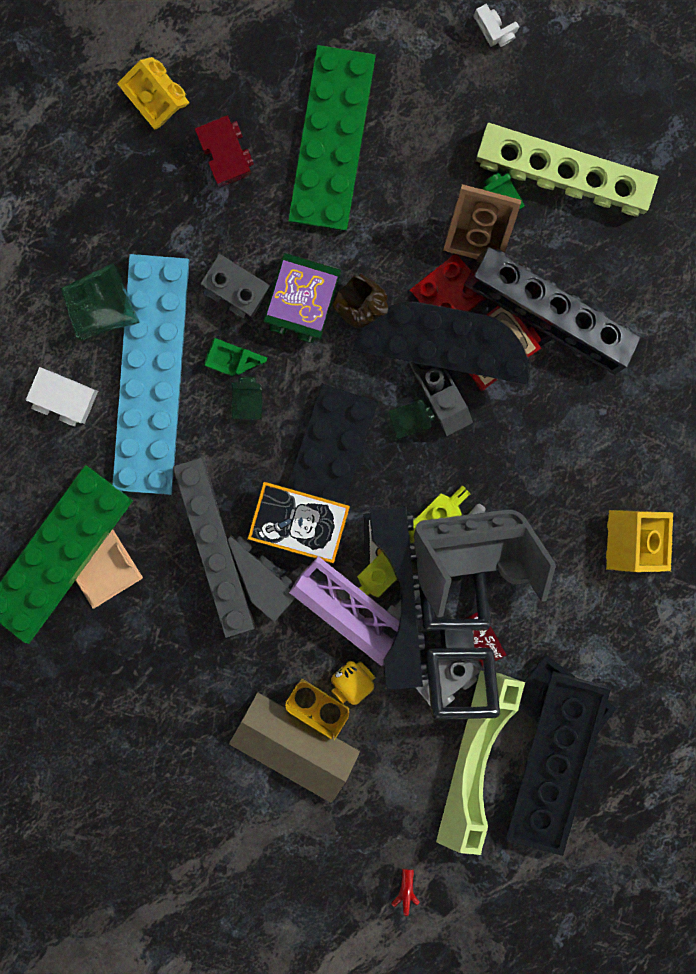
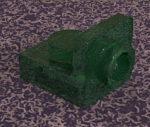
(247, 399)
(411, 418)

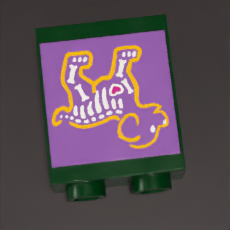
(301, 297)

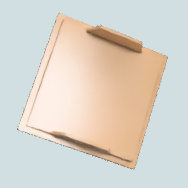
(108, 572)

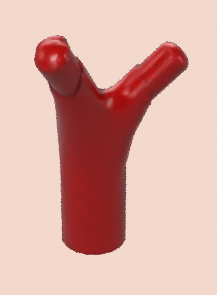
(406, 892)

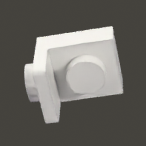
(489, 24)

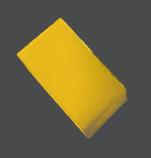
(316, 721)

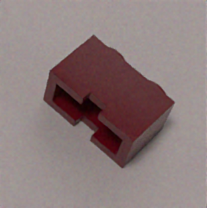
(221, 140)

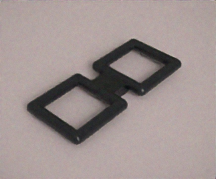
(459, 645)

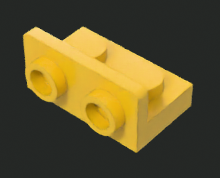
(153, 91)

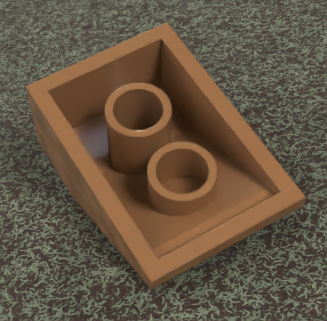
(480, 222)

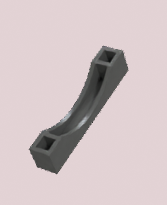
(214, 547)

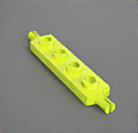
(379, 573)

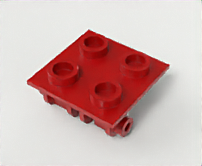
(446, 287)

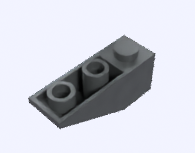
(443, 397)
(263, 585)

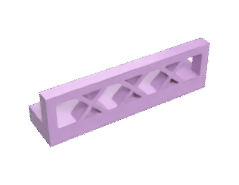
(344, 614)

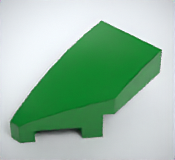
(230, 358)

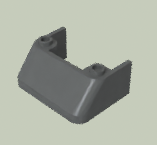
(478, 545)

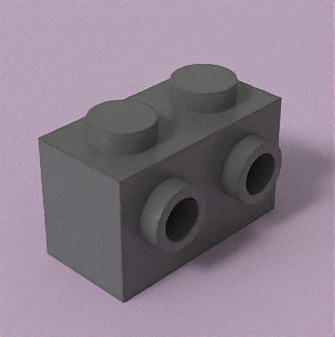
(236, 286)

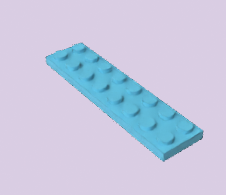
(151, 375)

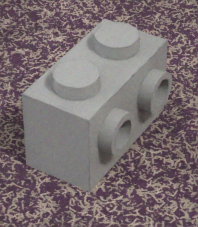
(453, 676)

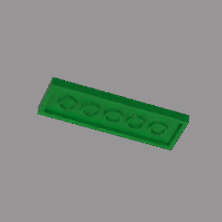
(332, 138)
(59, 552)

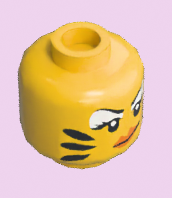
(352, 683)

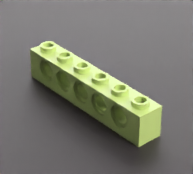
(640, 183)

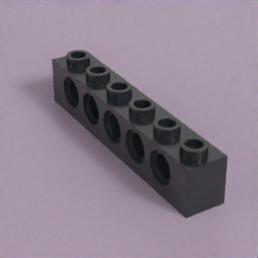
(537, 311)

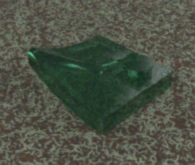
(99, 303)

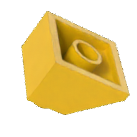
(639, 541)

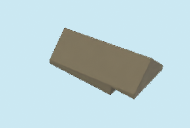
(294, 748)

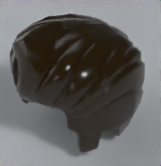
(361, 301)

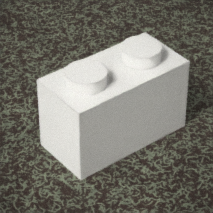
(61, 396)

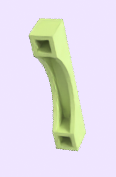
(464, 817)

